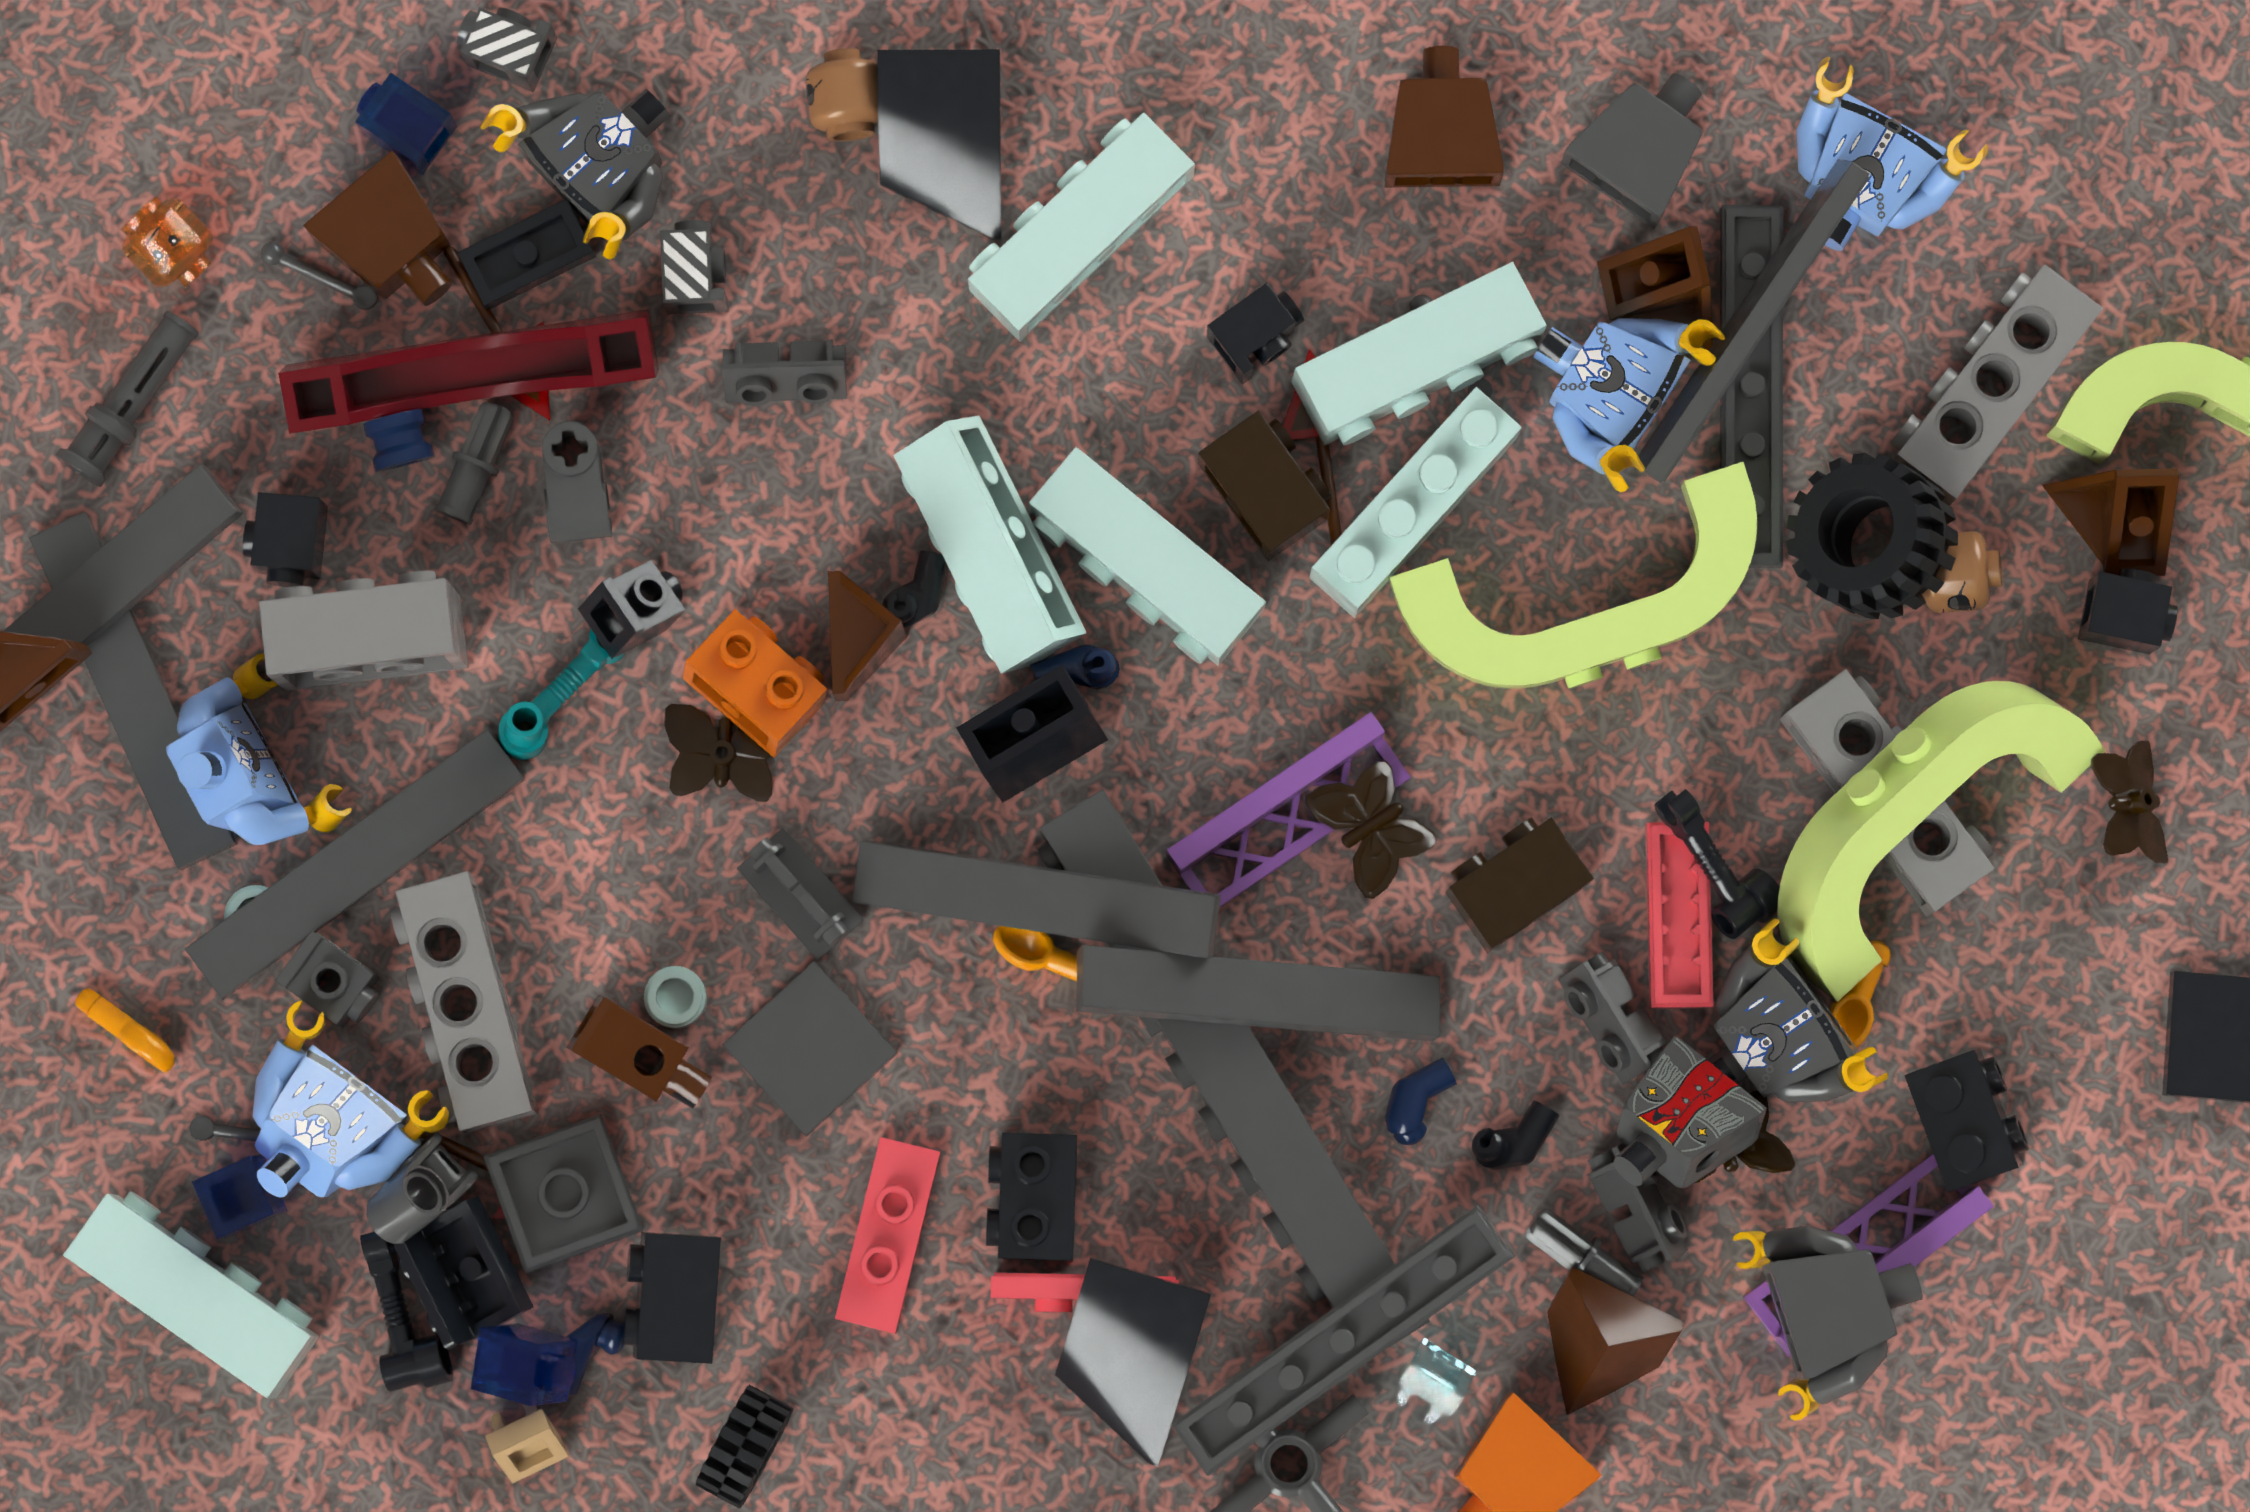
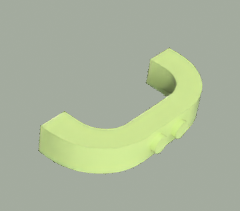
(2147, 376)
(1725, 540)
(1894, 795)

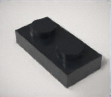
(526, 254)

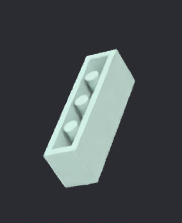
(1080, 226)
(1418, 355)
(1415, 502)
(989, 544)
(1146, 557)
(193, 1295)

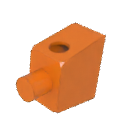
(1522, 1464)

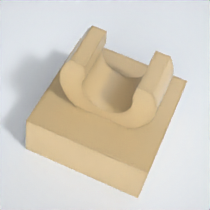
(525, 1443)

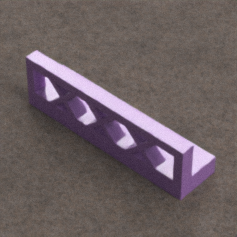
(1270, 797)
(1914, 1245)

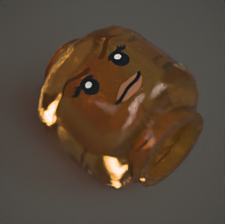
(167, 242)

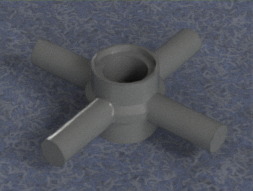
(1311, 1444)

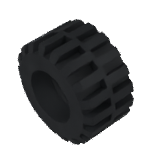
(1832, 515)

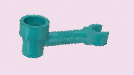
(529, 744)

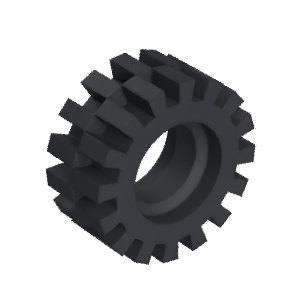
(744, 1446)

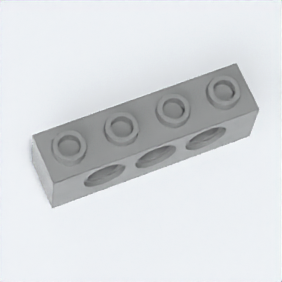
(2061, 318)
(1816, 729)
(456, 905)

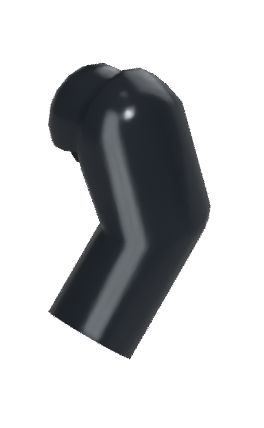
(922, 595)
(1515, 1145)

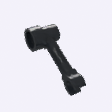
(1743, 901)
(412, 1359)

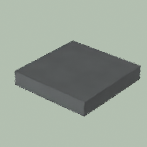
(810, 1048)
(563, 1193)

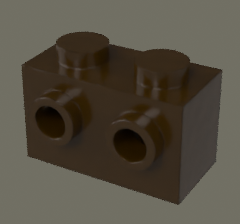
(1265, 484)
(1518, 883)

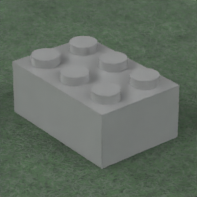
(363, 631)

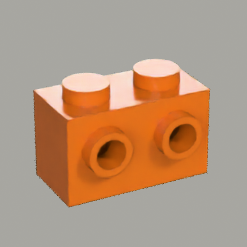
(756, 681)

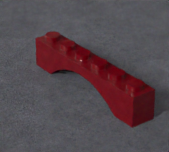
(468, 369)

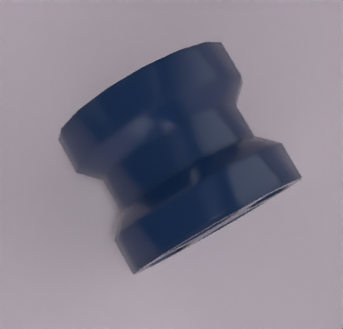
(398, 440)

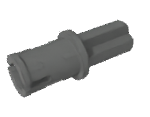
(475, 462)
(1577, 1251)

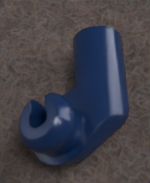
(1085, 664)
(1410, 1098)
(594, 1334)

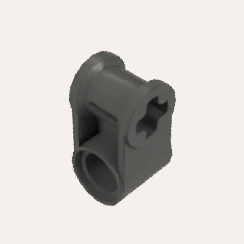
(576, 494)
(418, 1191)

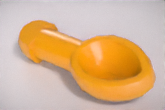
(1034, 951)
(1855, 1009)
(126, 1029)

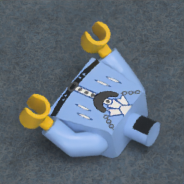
(1904, 166)
(1618, 385)
(233, 769)
(327, 1123)

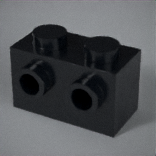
(1032, 733)
(1035, 1197)
(673, 1297)

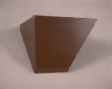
(1659, 280)
(2122, 515)
(860, 635)
(31, 668)
(1604, 1338)

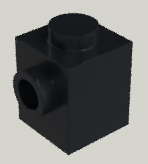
(286, 538)
(2128, 611)

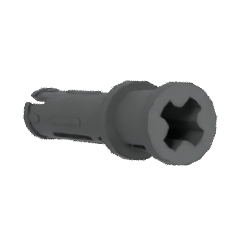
(172, 337)

